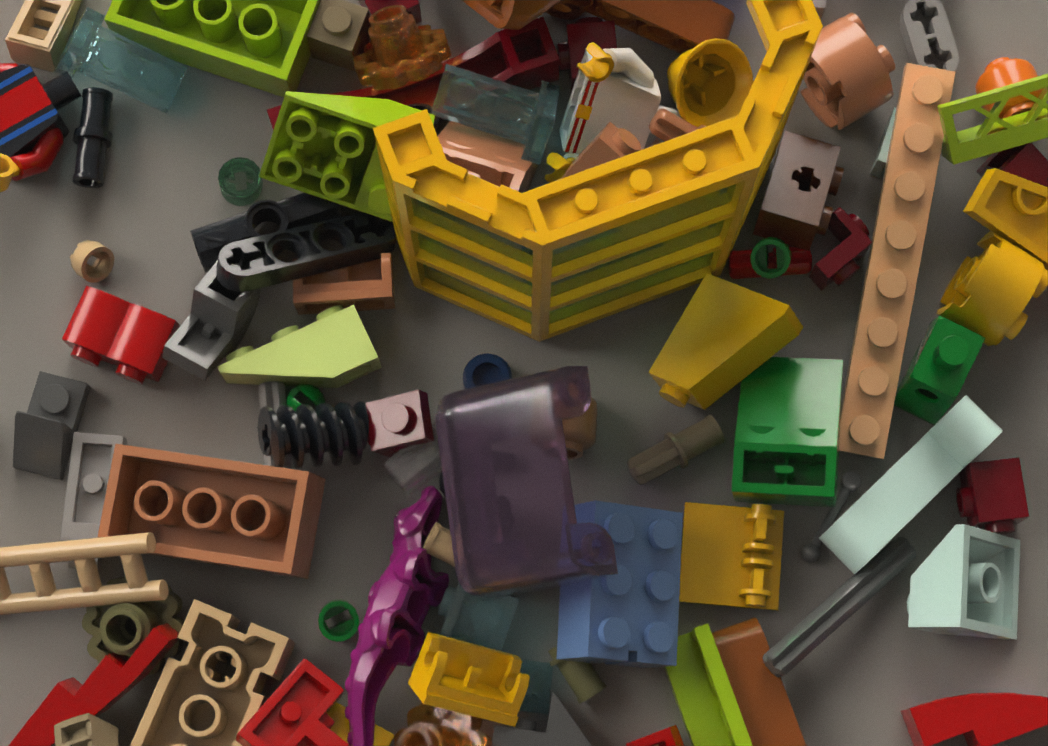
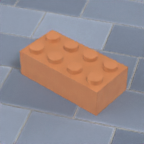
(215, 509)

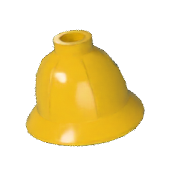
(710, 82)

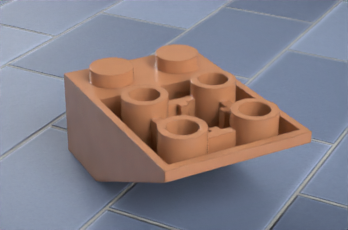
(487, 156)

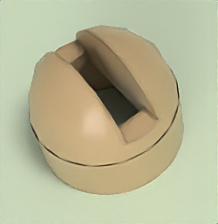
(100, 268)

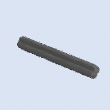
(839, 607)

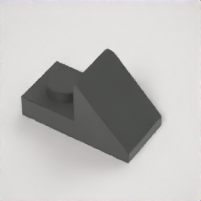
(46, 431)
(560, 730)

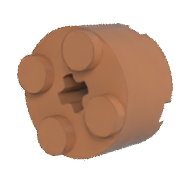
(847, 74)

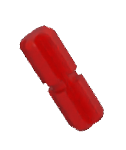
(740, 264)

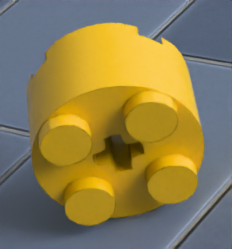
(994, 290)

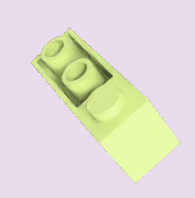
(319, 354)

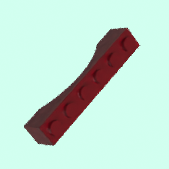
(509, 56)

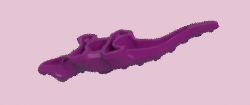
(394, 615)

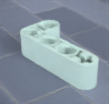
(910, 484)

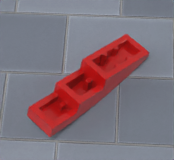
(100, 691)

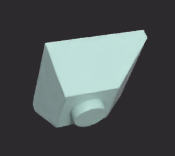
(968, 586)

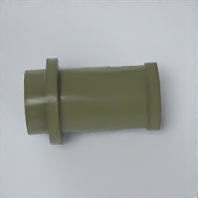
(579, 675)

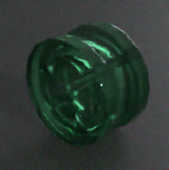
(229, 190)

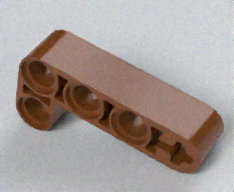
(669, 23)
(756, 690)

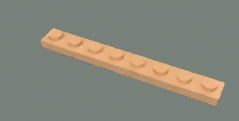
(894, 261)

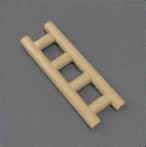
(83, 554)

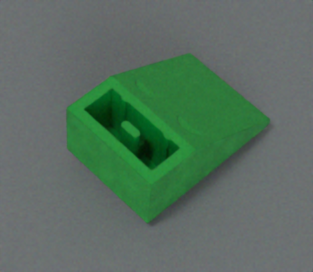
(789, 433)

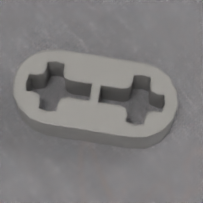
(938, 36)

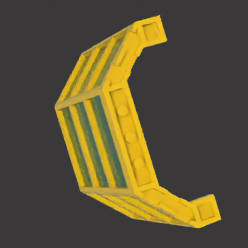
(602, 234)

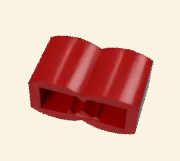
(119, 334)

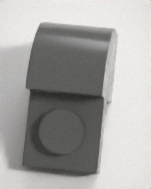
(213, 326)

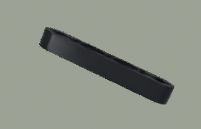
(304, 243)

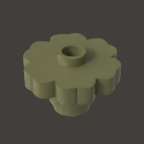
(113, 630)

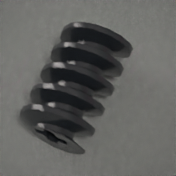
(313, 433)

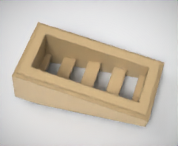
(37, 46)

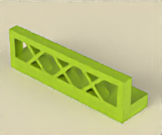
(995, 133)
(705, 692)

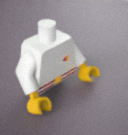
(611, 88)

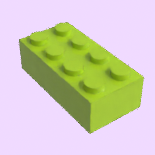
(236, 39)

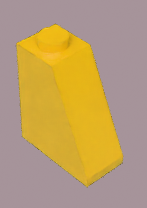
(720, 342)

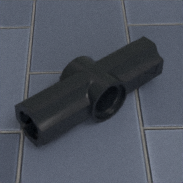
(287, 213)

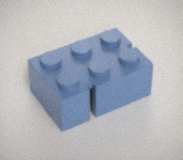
(633, 613)

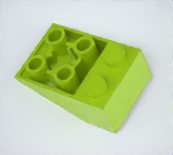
(330, 148)

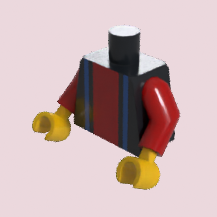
(30, 121)

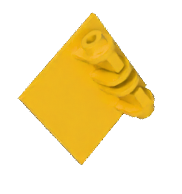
(731, 555)

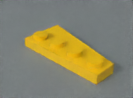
(1013, 210)

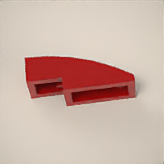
(980, 717)

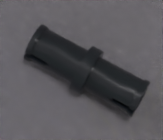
(92, 137)

